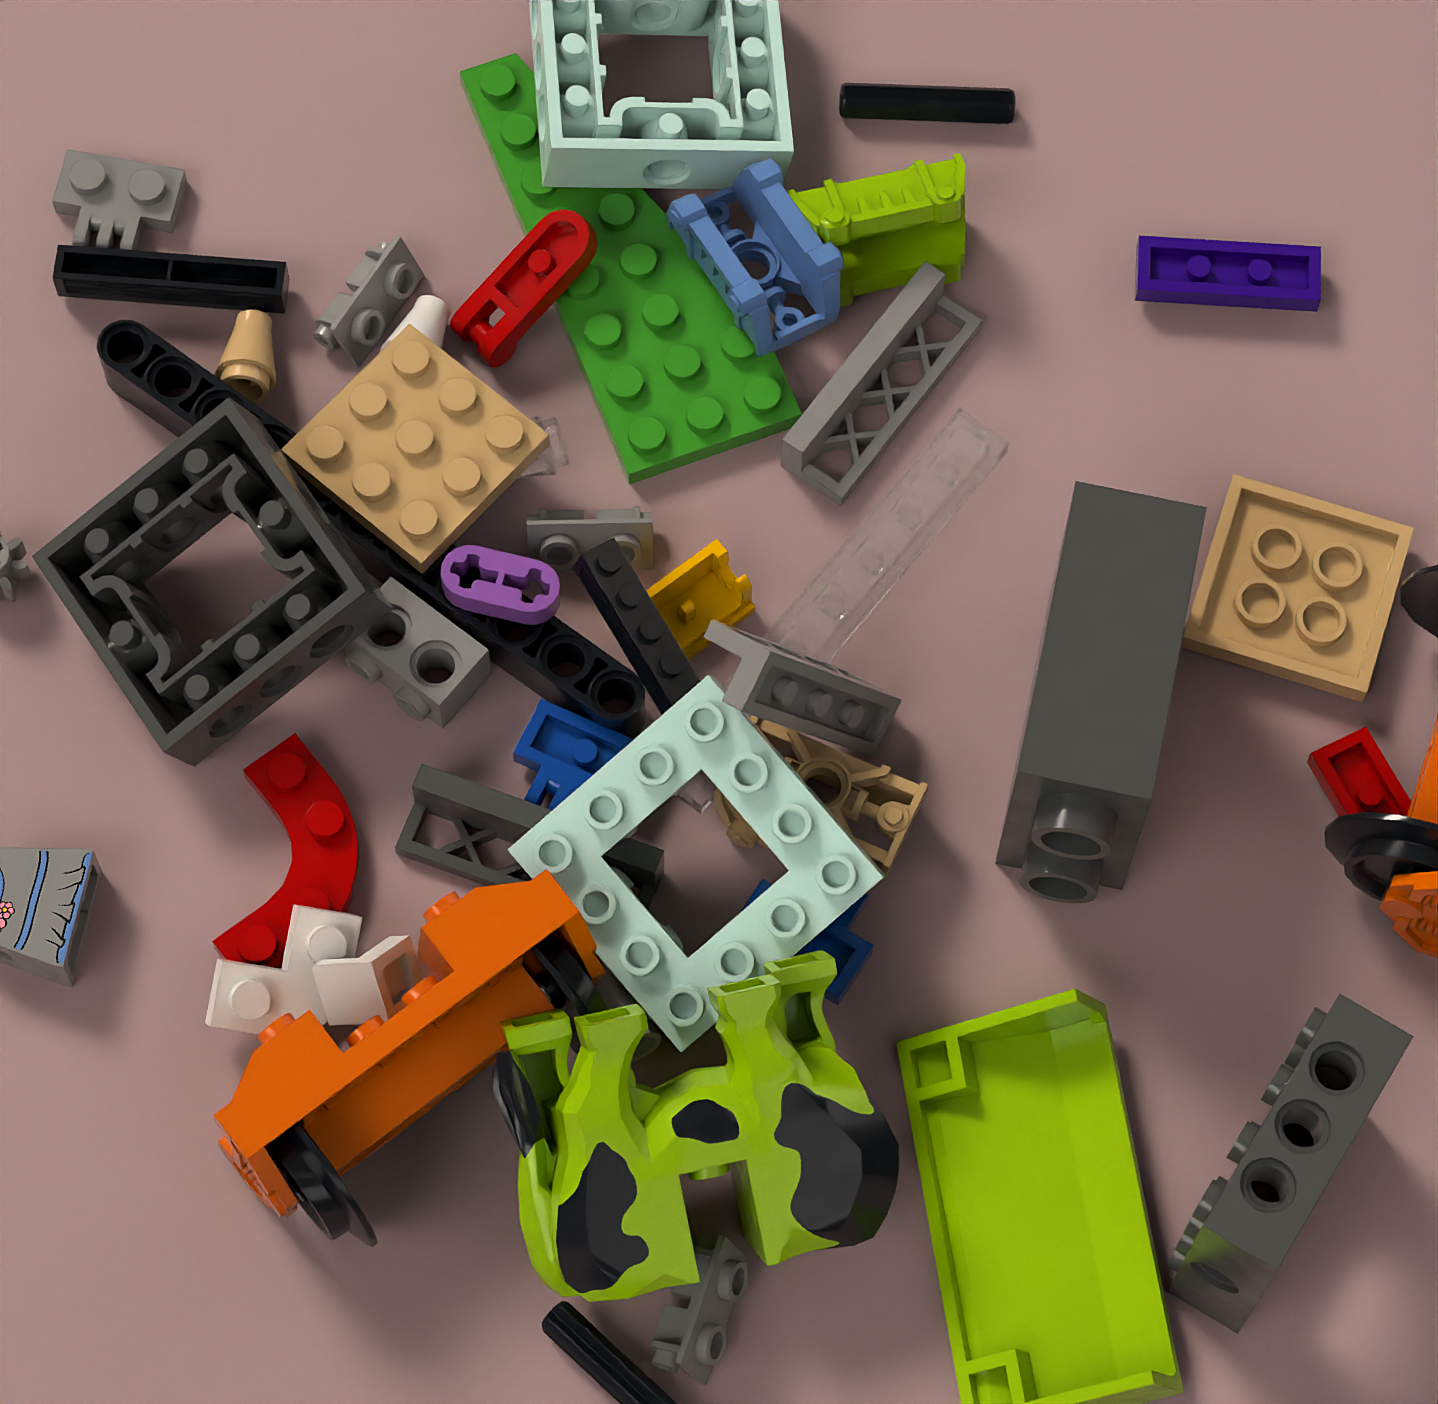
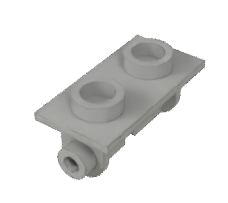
(381, 288)
(564, 535)
(697, 1335)

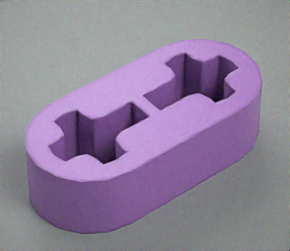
(501, 583)

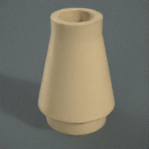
(249, 357)

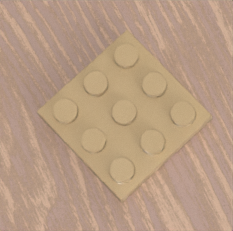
(415, 448)
(1297, 588)

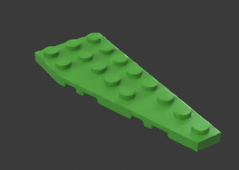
(642, 316)

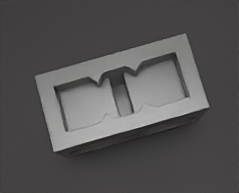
(427, 644)

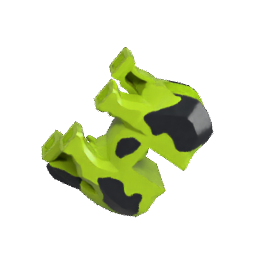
(607, 1153)

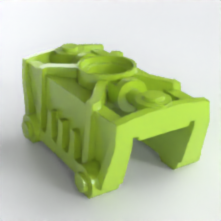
(892, 224)

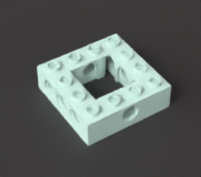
(659, 142)
(694, 735)

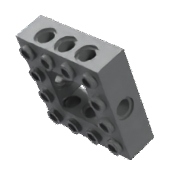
(155, 515)
(1329, 1089)

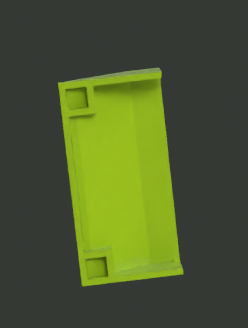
(1038, 1208)

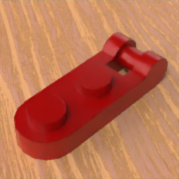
(526, 284)

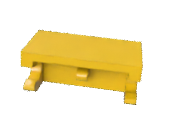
(699, 592)

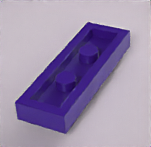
(1228, 273)

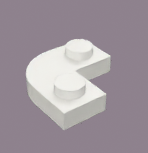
(254, 996)

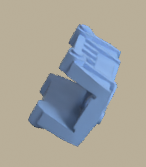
(780, 241)

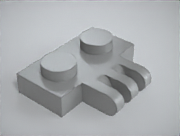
(117, 198)

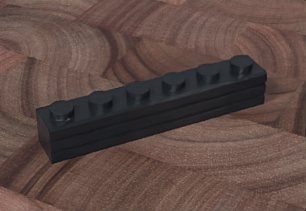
(171, 279)
(636, 624)

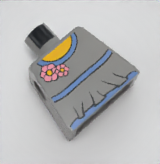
(46, 909)

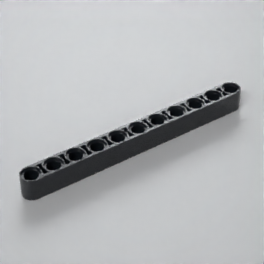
(527, 660)

